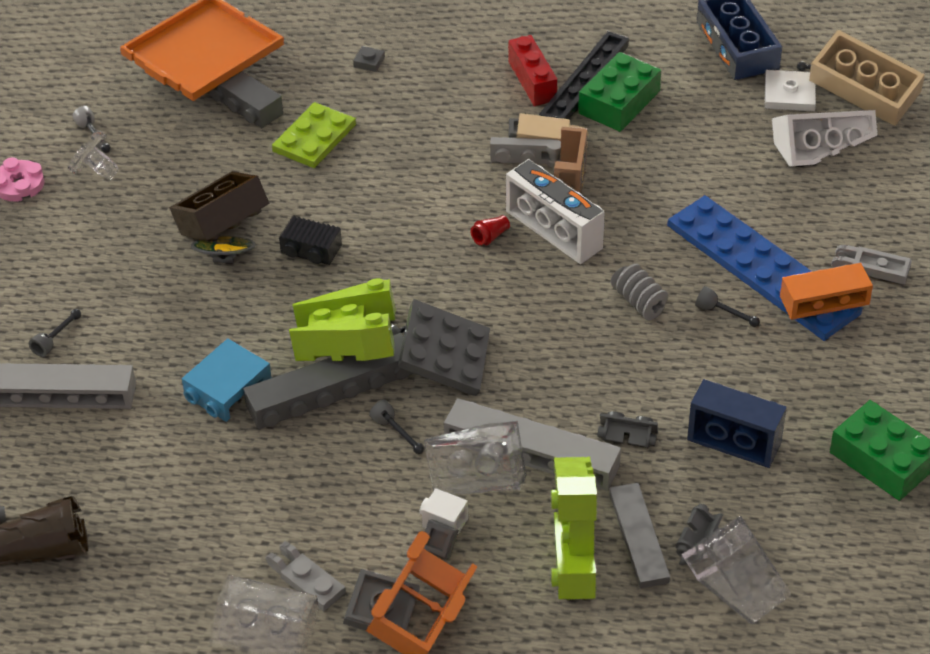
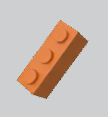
(826, 291)

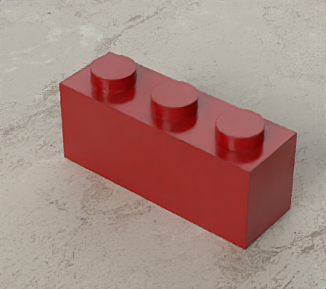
(532, 69)

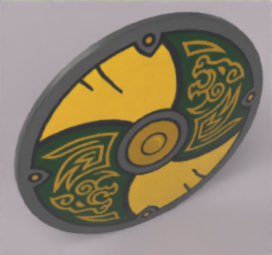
(223, 246)

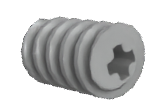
(640, 290)

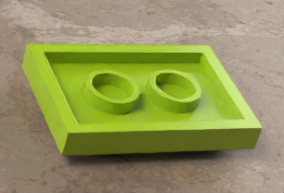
(314, 135)

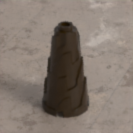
(45, 534)

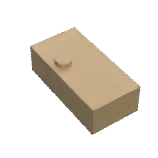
(866, 77)

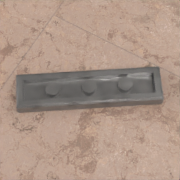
(639, 535)

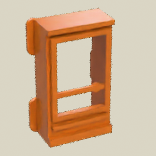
(437, 575)

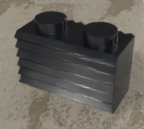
(310, 240)

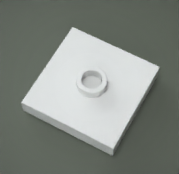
(789, 90)

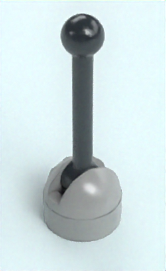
(83, 121)

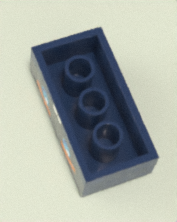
(739, 37)

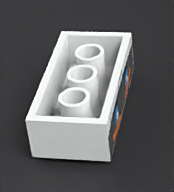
(555, 211)

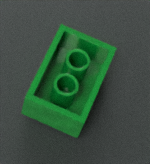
(619, 91)
(883, 449)

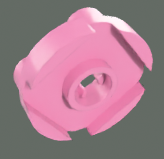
(30, 178)

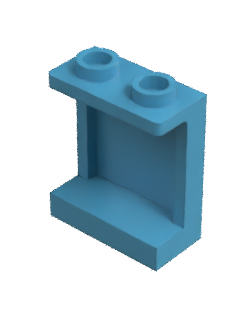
(222, 376)

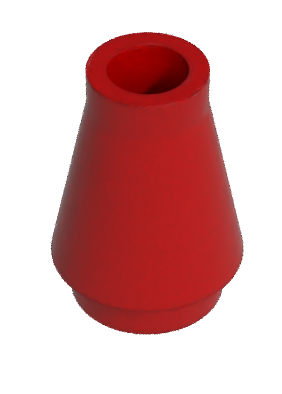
(489, 229)

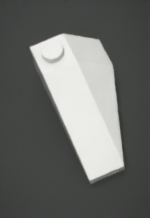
(812, 136)

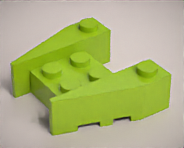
(346, 323)
(574, 528)

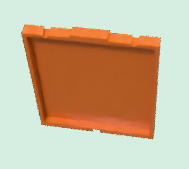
(201, 47)

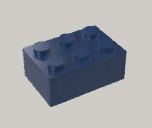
(736, 423)

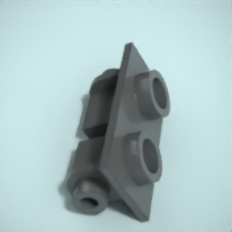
(617, 425)
(702, 525)

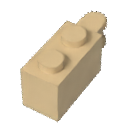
(541, 127)

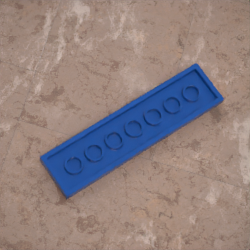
(750, 258)

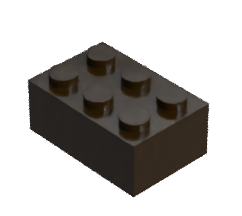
(219, 206)

